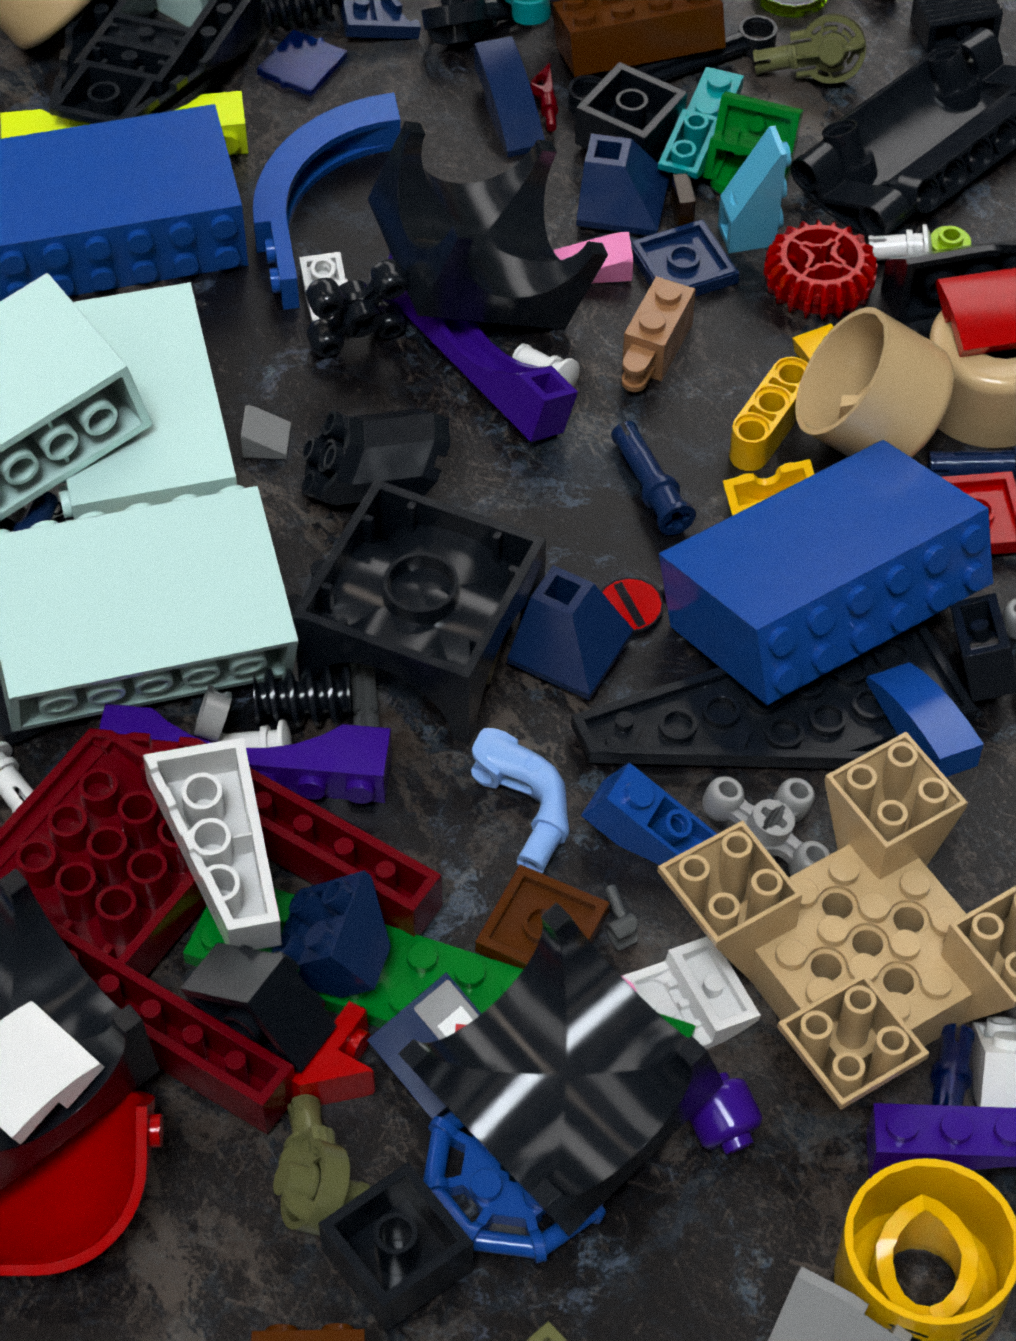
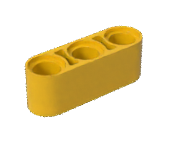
(766, 416)

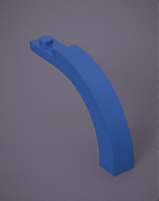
(301, 161)

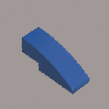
(928, 715)

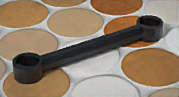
(670, 68)

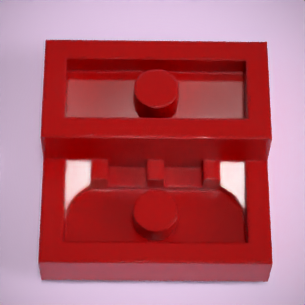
(980, 310)

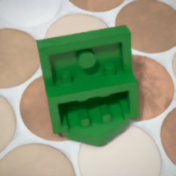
(738, 130)

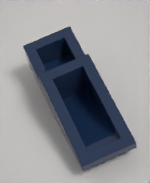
(508, 95)

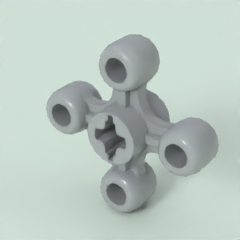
(770, 818)

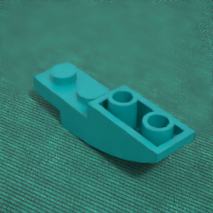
(691, 136)

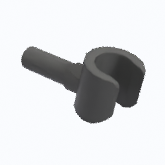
(623, 929)

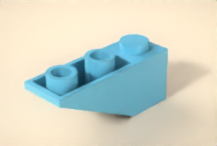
(752, 200)

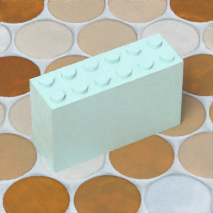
(60, 394)
(187, 444)
(140, 607)

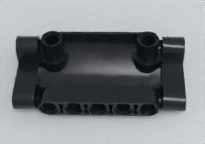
(915, 138)

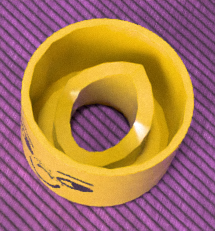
(936, 1210)

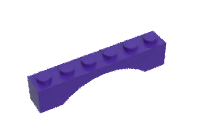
(529, 395)
(340, 764)
(955, 1134)

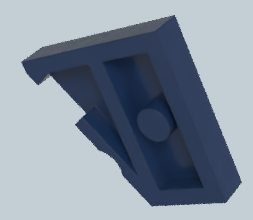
(377, 20)

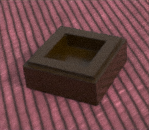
(682, 199)

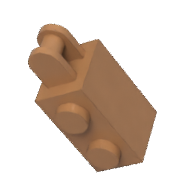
(656, 332)

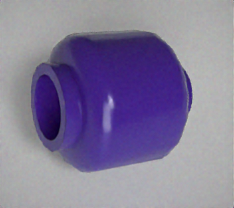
(727, 1117)

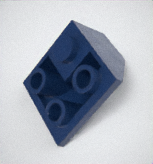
(621, 187)
(569, 634)
(337, 935)

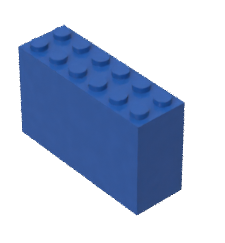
(119, 203)
(827, 569)

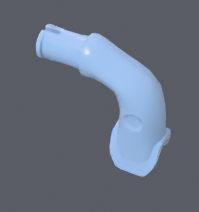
(508, 764)

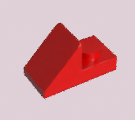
(335, 1069)

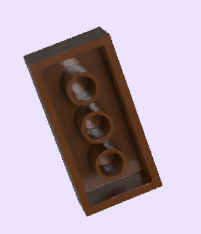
(635, 32)

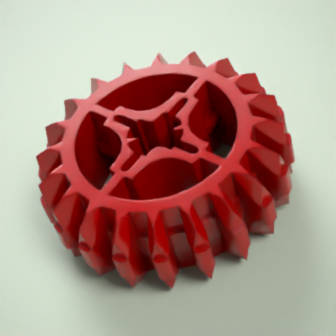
(820, 269)

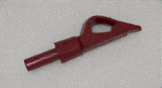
(546, 95)

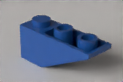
(644, 817)

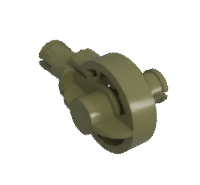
(823, 51)
(312, 1169)

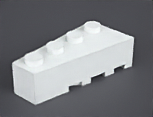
(218, 828)

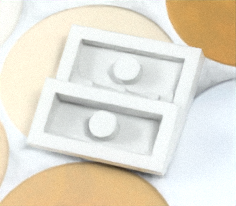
(700, 989)
(38, 1069)

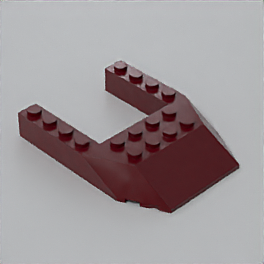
(125, 895)

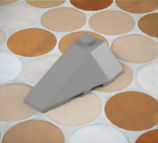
(828, 1312)

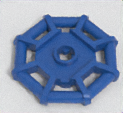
(493, 1193)

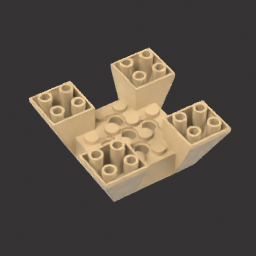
(866, 917)

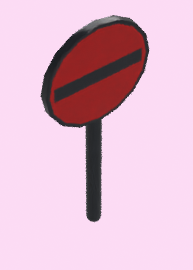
(636, 601)

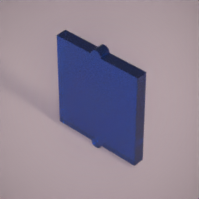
(302, 62)

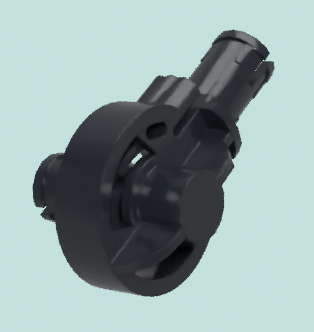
(463, 21)

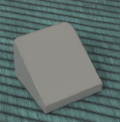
(264, 434)

